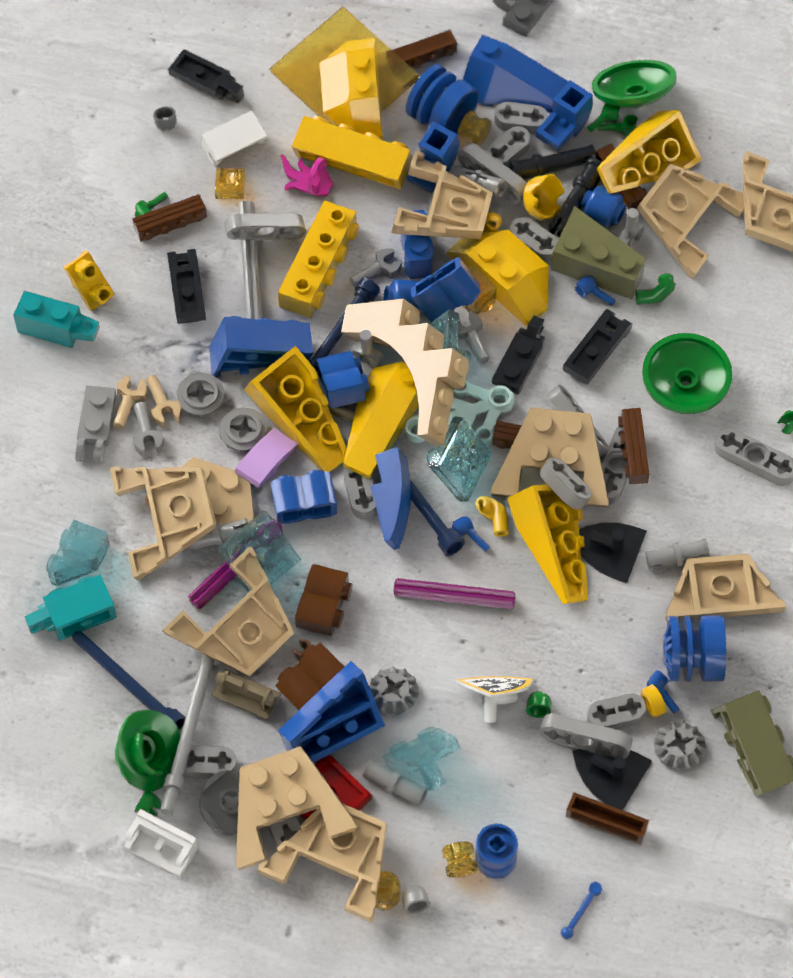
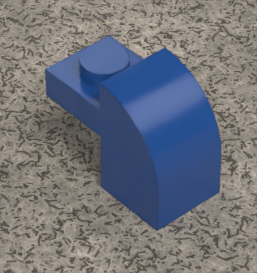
(569, 115)
(437, 145)

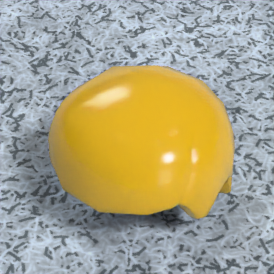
(541, 196)

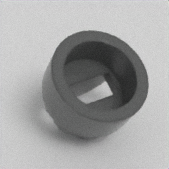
(165, 112)

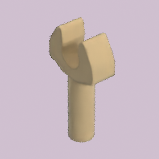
(128, 400)
(163, 405)

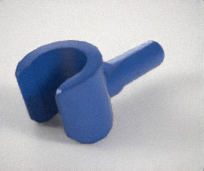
(588, 285)
(465, 526)
(659, 680)

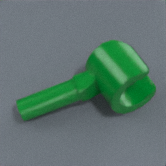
(608, 113)
(625, 127)
(142, 207)
(787, 418)

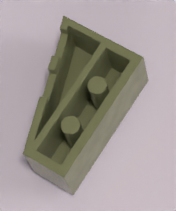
(593, 251)
(756, 742)

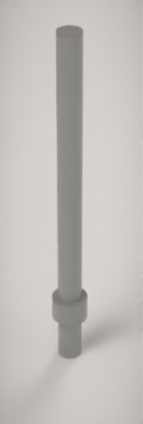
(174, 781)

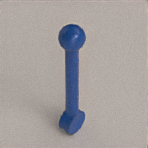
(594, 890)

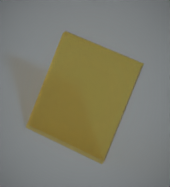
(301, 66)

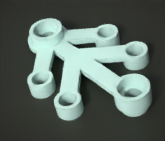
(471, 411)

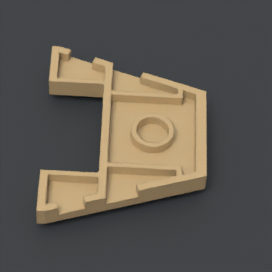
(677, 205)
(456, 209)
(766, 209)
(554, 435)
(178, 508)
(248, 631)
(281, 790)
(352, 854)

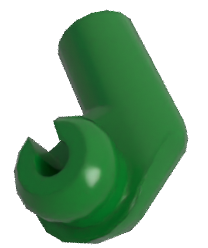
(659, 293)

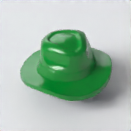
(146, 749)

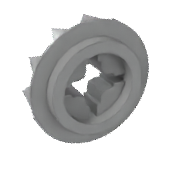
(189, 389)
(235, 421)
(389, 702)
(672, 756)

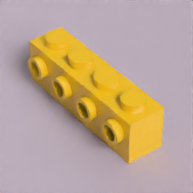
(353, 152)
(318, 259)

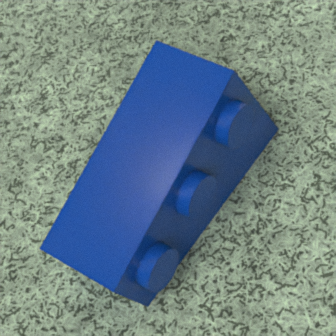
(256, 343)
(334, 716)

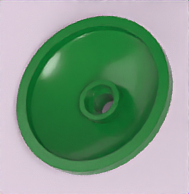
(634, 83)
(687, 359)

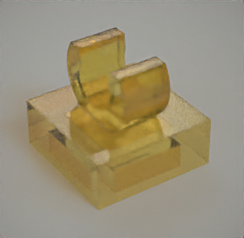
(229, 183)

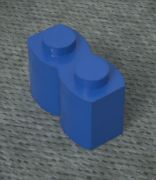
(417, 254)
(446, 289)
(342, 379)
(303, 497)

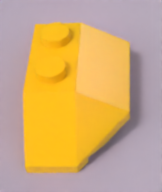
(352, 87)
(514, 269)

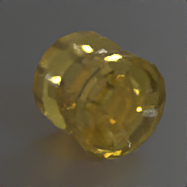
(474, 128)
(459, 859)
(390, 896)

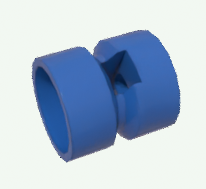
(496, 851)

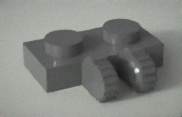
(522, 14)

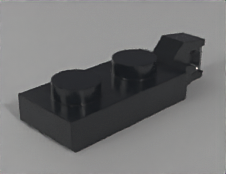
(206, 76)
(520, 356)

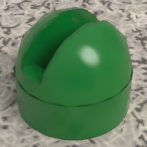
(538, 704)
(147, 803)

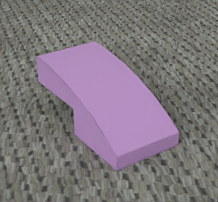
(265, 457)

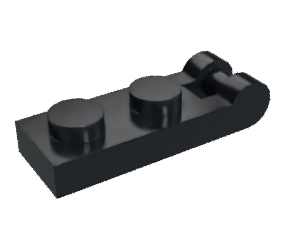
(186, 287)
(596, 347)

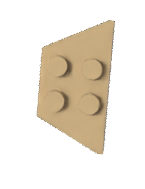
(228, 492)
(723, 588)

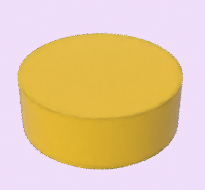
(654, 702)

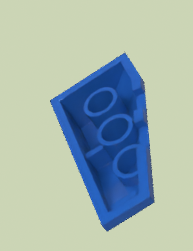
(510, 76)

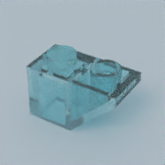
(79, 553)

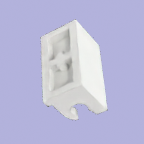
(232, 137)
(160, 843)

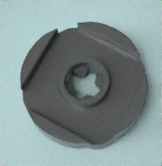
(212, 802)

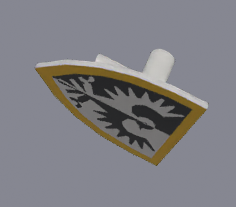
(497, 691)

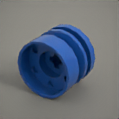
(441, 98)
(695, 648)

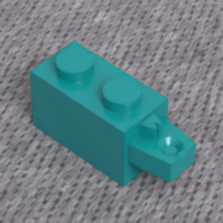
(53, 320)
(73, 608)

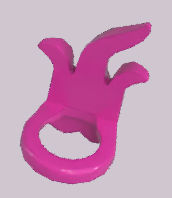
(308, 179)

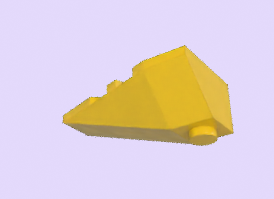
(649, 151)
(296, 405)
(381, 416)
(553, 538)

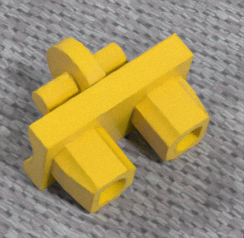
(88, 280)

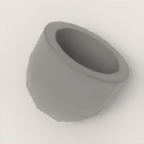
(415, 899)

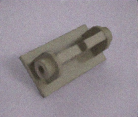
(245, 694)

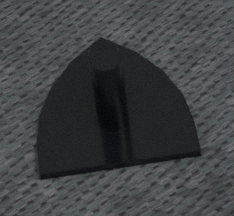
(612, 548)
(611, 778)

